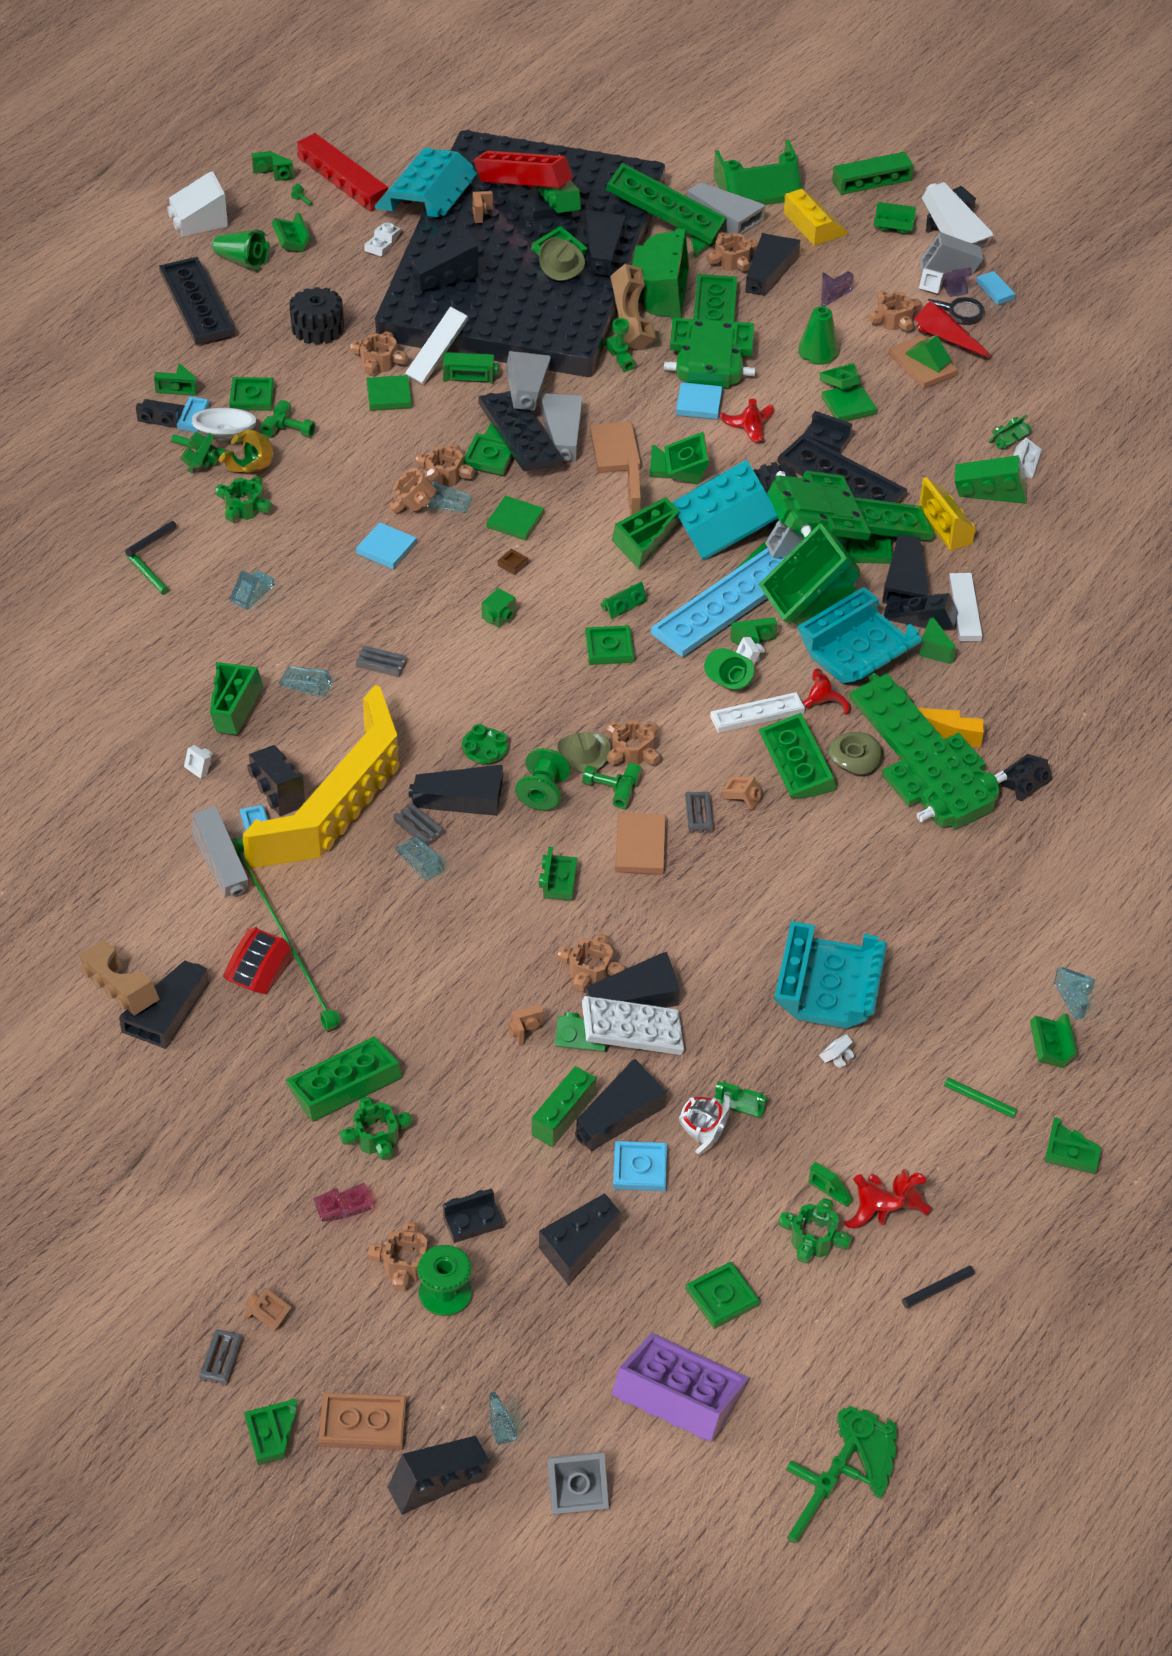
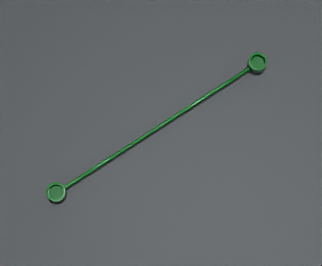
(328, 1018)

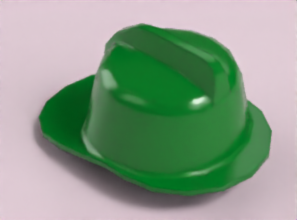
(729, 669)

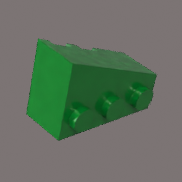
(992, 480)
(645, 530)
(233, 696)

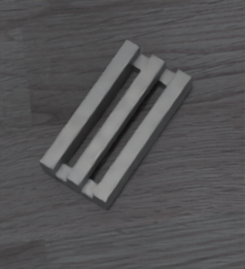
(381, 658)
(421, 822)
(699, 825)
(216, 1376)

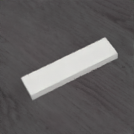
(436, 346)
(965, 601)
(757, 712)

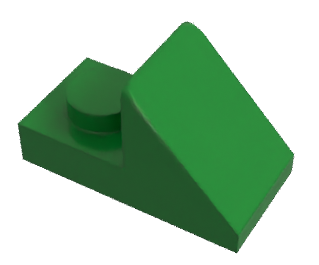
(176, 383)
(757, 629)

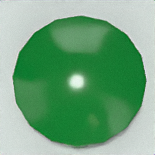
(484, 744)

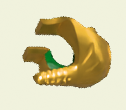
(256, 452)

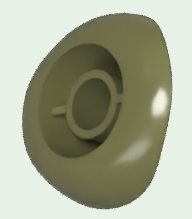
(560, 259)
(584, 750)
(855, 752)

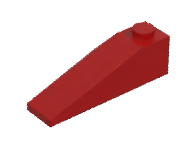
(938, 322)

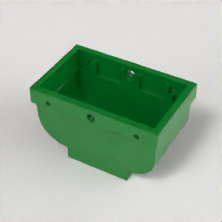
(664, 272)
(811, 577)

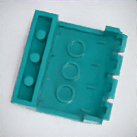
(431, 178)
(725, 509)
(854, 637)
(828, 978)

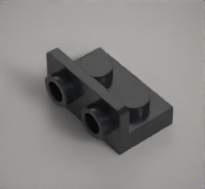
(547, 220)
(159, 412)
(829, 431)
(1027, 775)
(472, 1215)

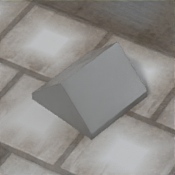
(577, 1482)

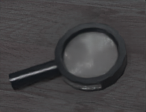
(964, 310)

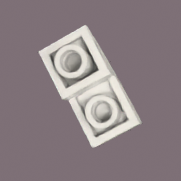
(383, 239)

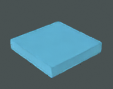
(699, 400)
(386, 545)
(640, 1166)

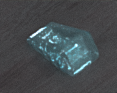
(442, 498)
(315, 681)
(422, 860)
(500, 1421)

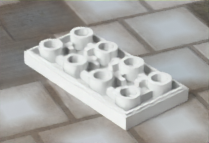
(632, 1025)

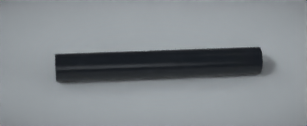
(150, 538)
(938, 1286)

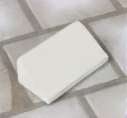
(1029, 456)

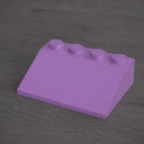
(679, 1386)

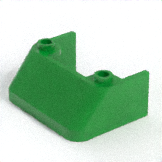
(761, 183)

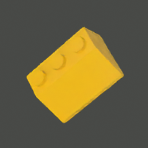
(812, 217)
(945, 516)

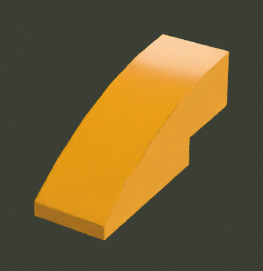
(949, 723)

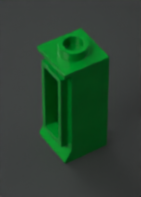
(469, 367)

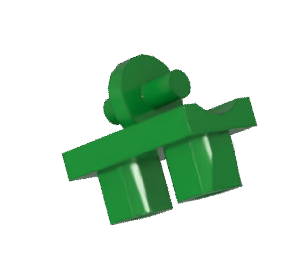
(202, 454)

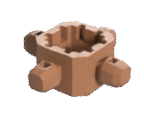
(730, 260)
(891, 319)
(371, 359)
(452, 458)
(414, 489)
(632, 730)
(599, 950)
(401, 1271)

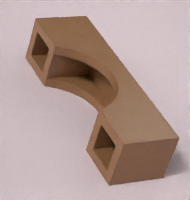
(627, 286)
(131, 990)

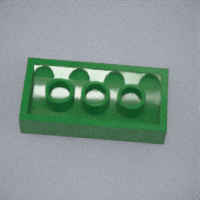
(797, 757)
(344, 1078)

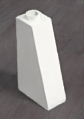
(954, 216)

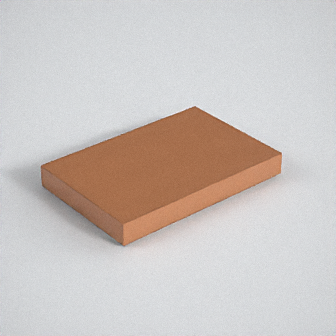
(920, 373)
(612, 445)
(633, 484)
(640, 843)
(362, 1421)

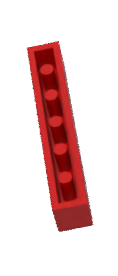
(523, 169)
(341, 171)

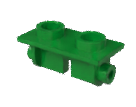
(1015, 427)
(624, 600)
(742, 1100)

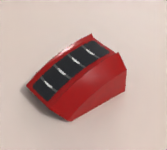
(258, 961)

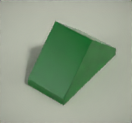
(930, 353)
(937, 644)

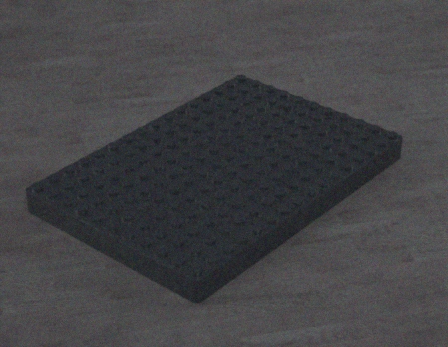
(513, 299)

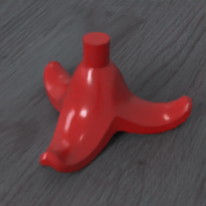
(750, 419)
(822, 692)
(907, 1185)
(872, 1198)

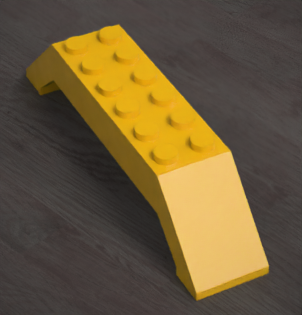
(336, 800)

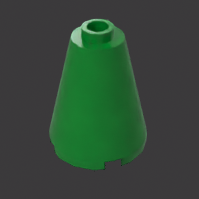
(243, 248)
(819, 338)

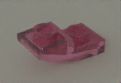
(342, 1205)

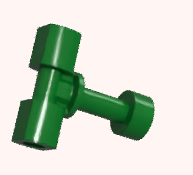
(617, 346)
(281, 420)
(621, 784)

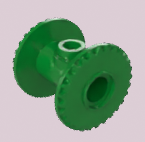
(539, 790)
(444, 1280)

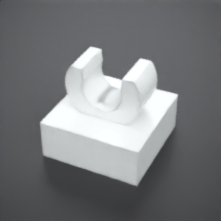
(931, 280)
(750, 649)
(198, 761)
(836, 1050)

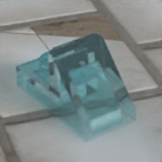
(250, 588)
(1074, 990)

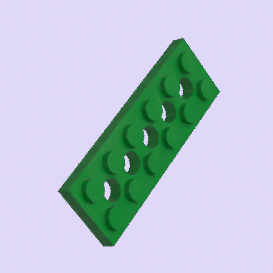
(661, 193)

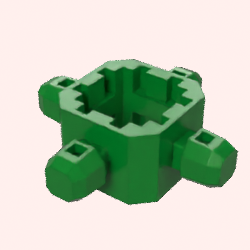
(241, 488)
(369, 1114)
(806, 1244)

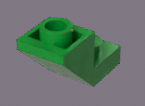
(272, 162)

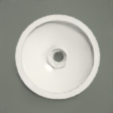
(223, 422)

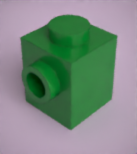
(498, 607)

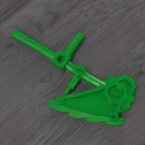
(874, 1448)

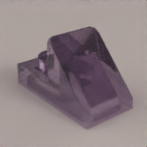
(955, 281)
(835, 288)

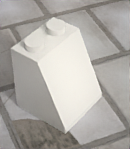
(199, 206)

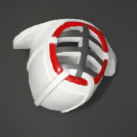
(705, 1120)

